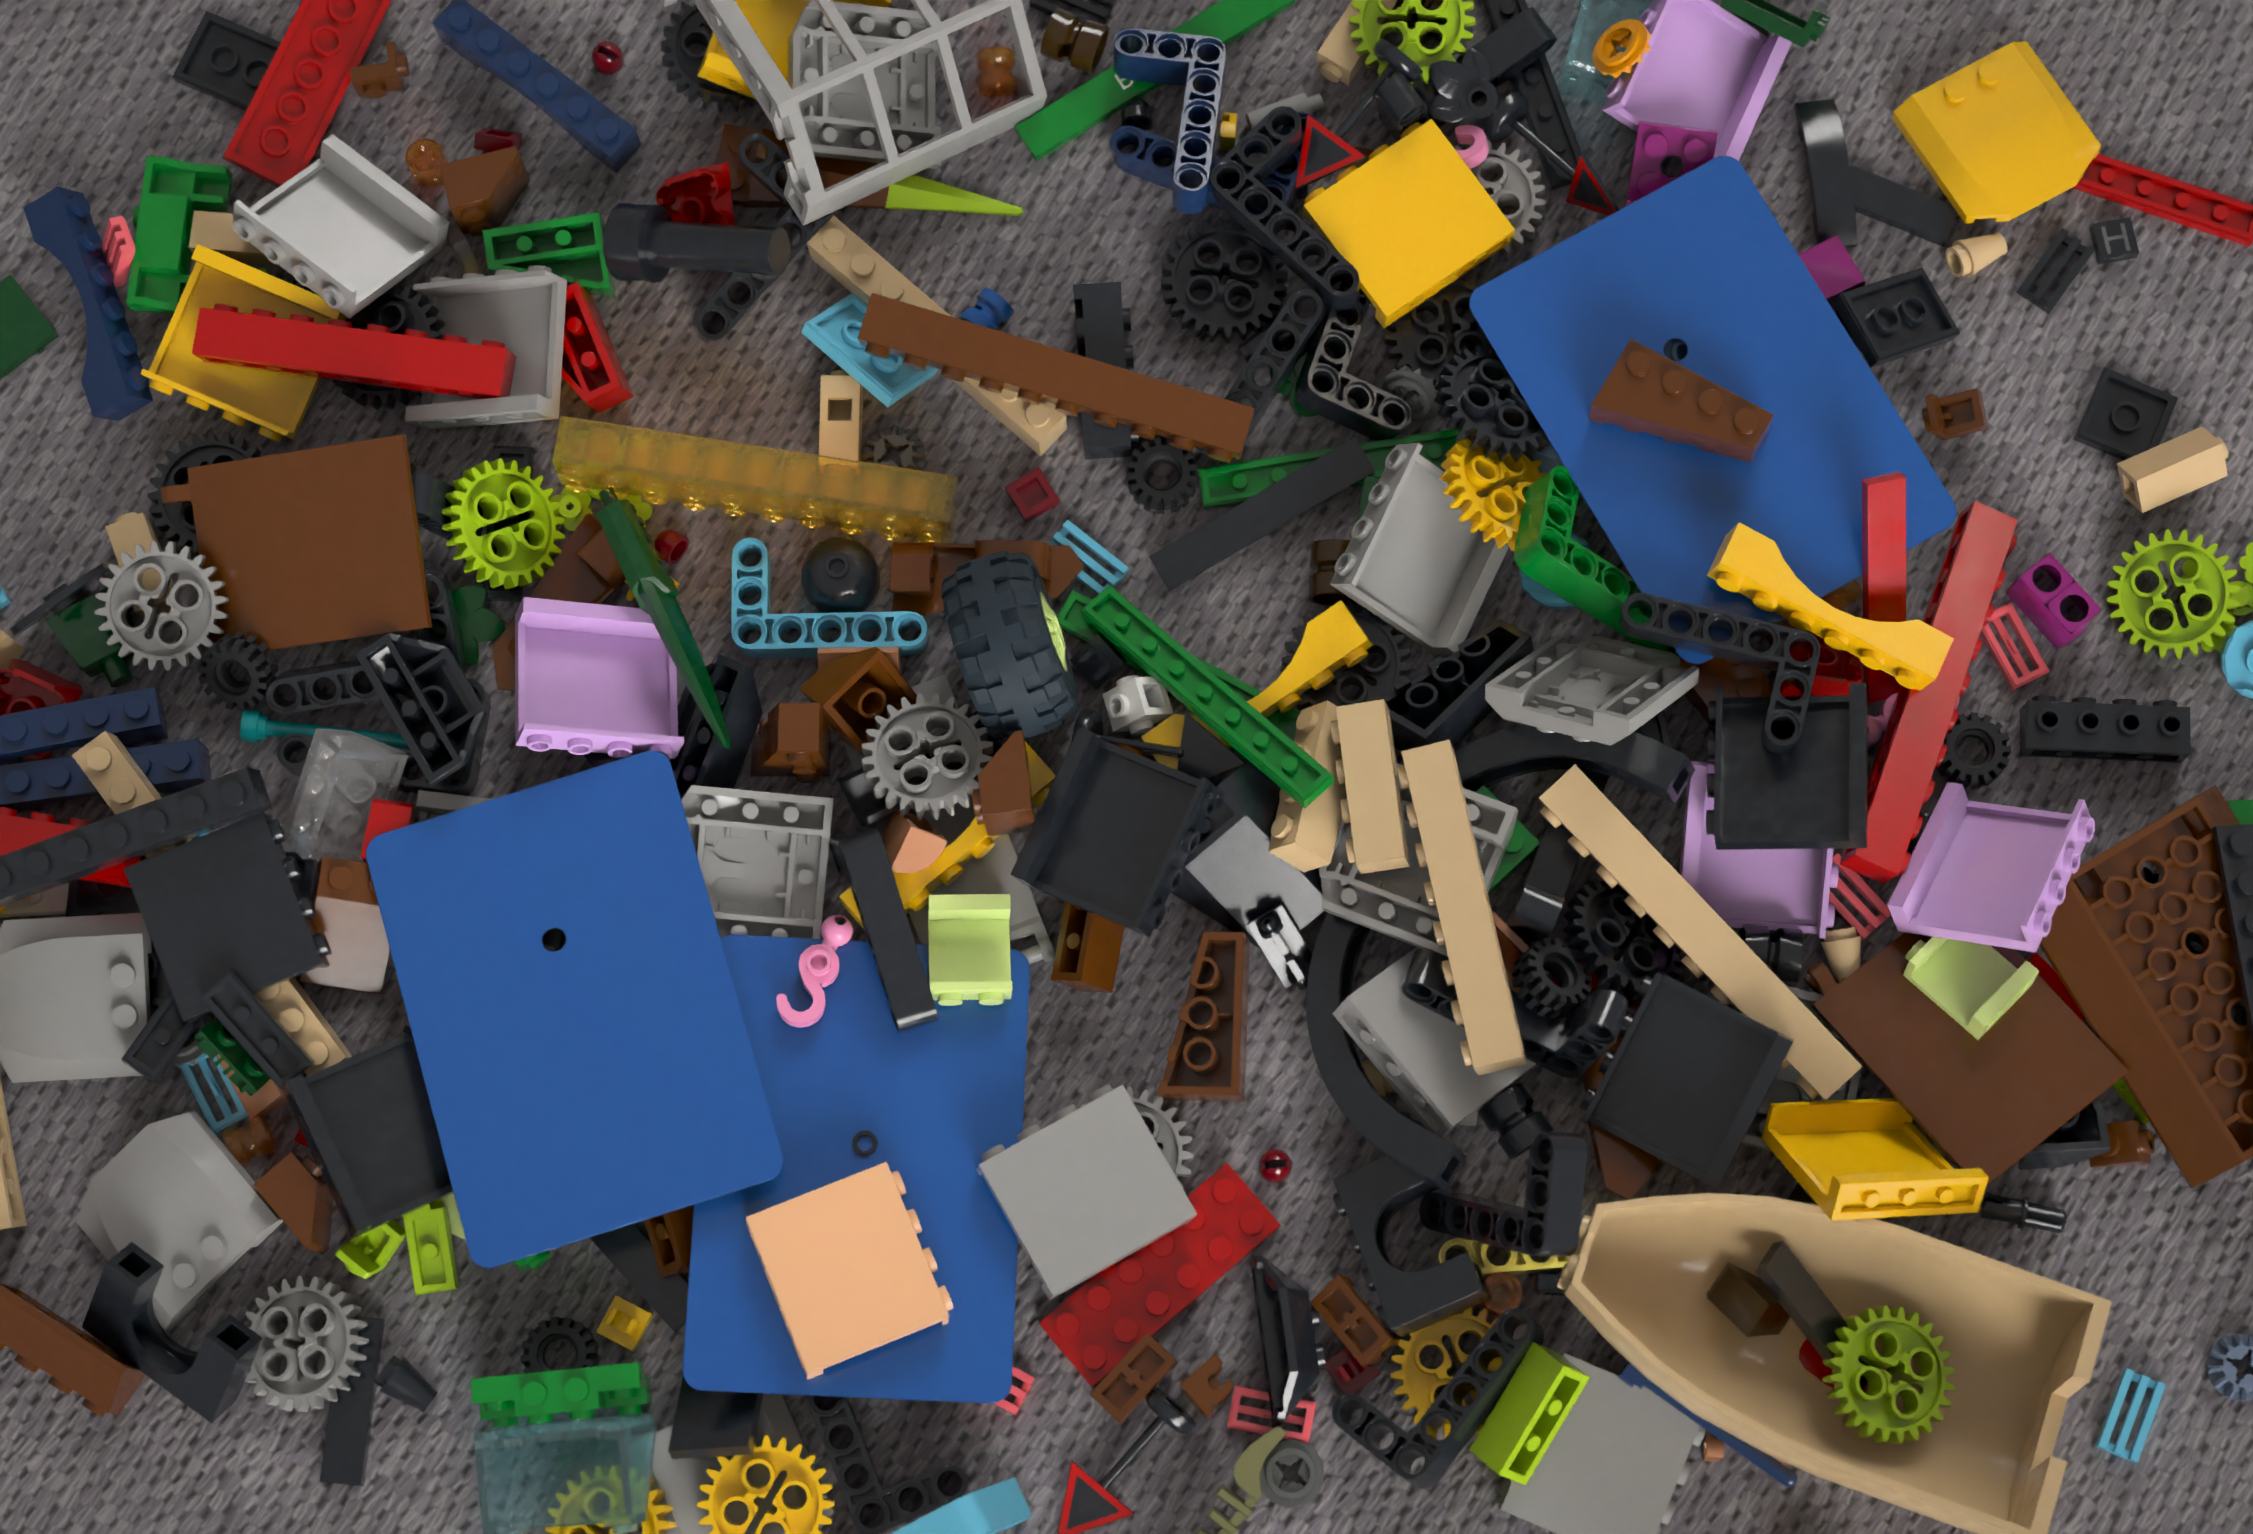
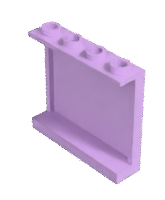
(1699, 73)
(593, 680)
(1989, 871)
(1754, 884)

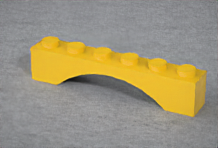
(1757, 570)
(1327, 645)
(972, 843)

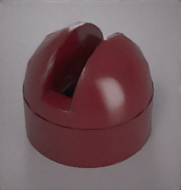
(604, 62)
(671, 545)
(1275, 1174)

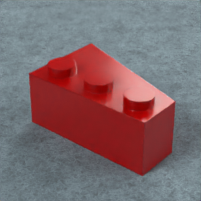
(588, 354)

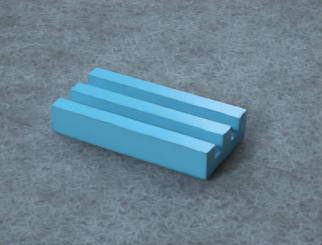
(1113, 580)
(230, 1118)
(2143, 1382)

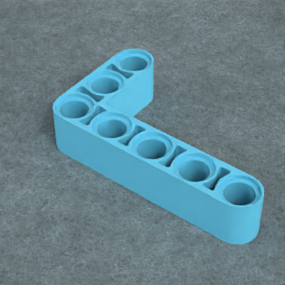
(810, 624)
(978, 1512)

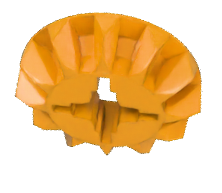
(1628, 34)

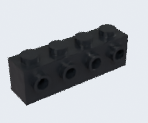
(2105, 730)

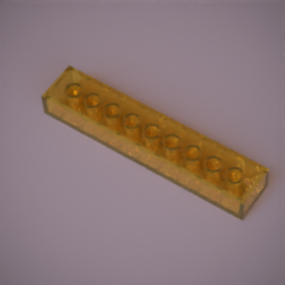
(756, 480)

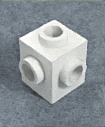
(1137, 704)

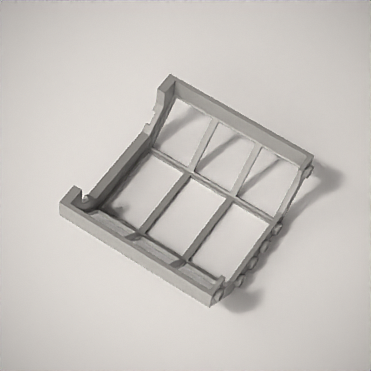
(780, 102)

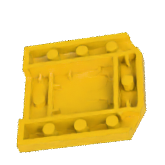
(1998, 135)

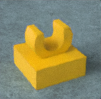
(624, 1323)

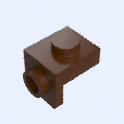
(378, 79)
(1955, 414)
(2129, 1144)

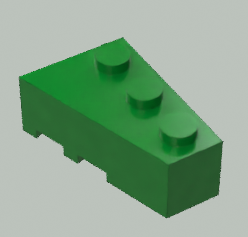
(565, 245)

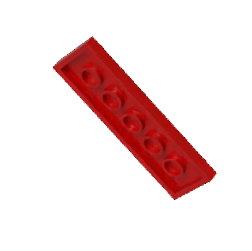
(303, 87)
(1161, 1279)

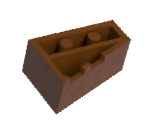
(792, 743)

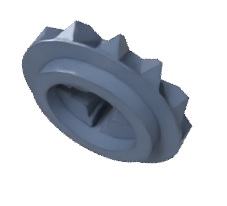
(2222, 1372)

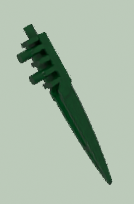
(657, 597)

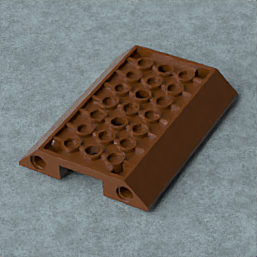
(2153, 999)

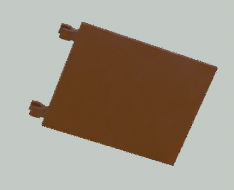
(312, 542)
(1973, 1097)

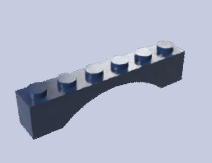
(564, 101)
(112, 366)
(131, 716)
(47, 781)

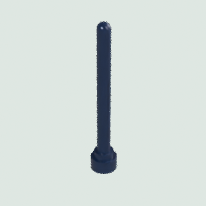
(1767, 1463)

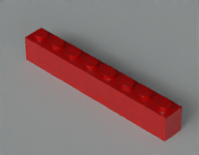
(353, 354)

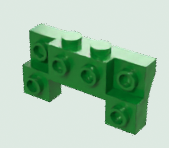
(164, 227)
(561, 1391)

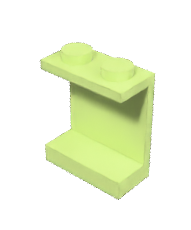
(969, 948)
(1968, 980)

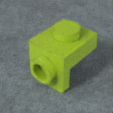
(372, 1250)

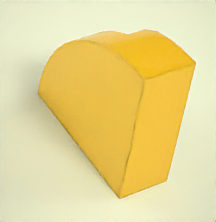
(1228, 131)

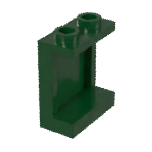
(1781, 21)

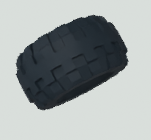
(1009, 645)

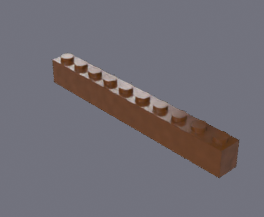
(1056, 377)

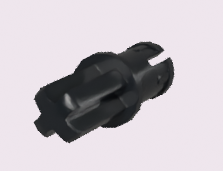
(2023, 1213)

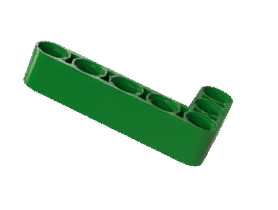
(1563, 565)

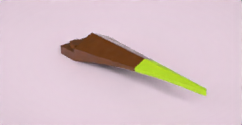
(909, 193)

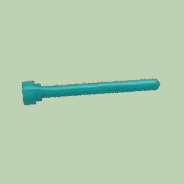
(258, 726)

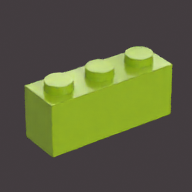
(1529, 1413)

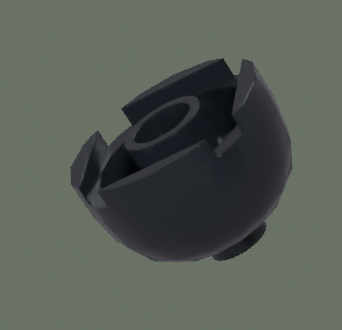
(840, 576)

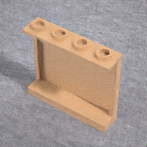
(848, 1268)

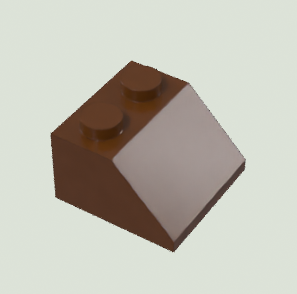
(484, 188)
(856, 691)
(1005, 790)
(300, 1199)

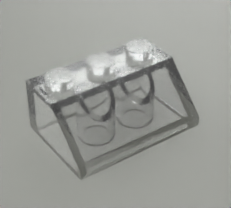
(337, 793)

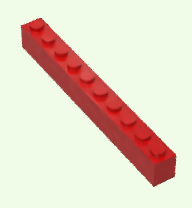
(1922, 718)

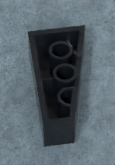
(1101, 337)
(1451, 694)

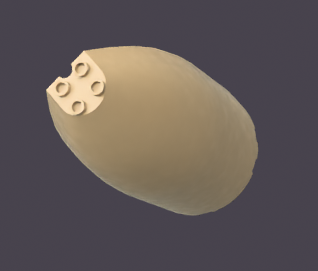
(2012, 1338)

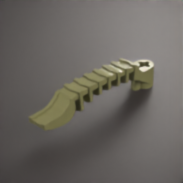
(1247, 1475)

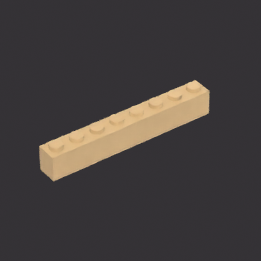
(866, 272)
(1462, 907)

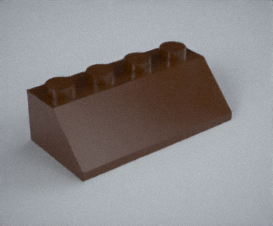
(65, 1353)

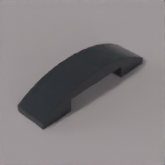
(1828, 171)

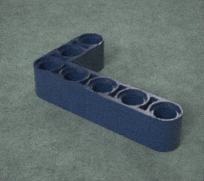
(1187, 62)
(1154, 147)

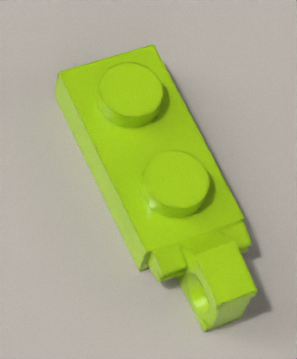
(431, 1249)

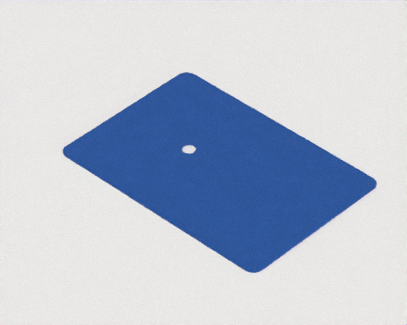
(1723, 278)
(585, 1074)
(935, 1107)

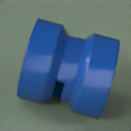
(989, 310)

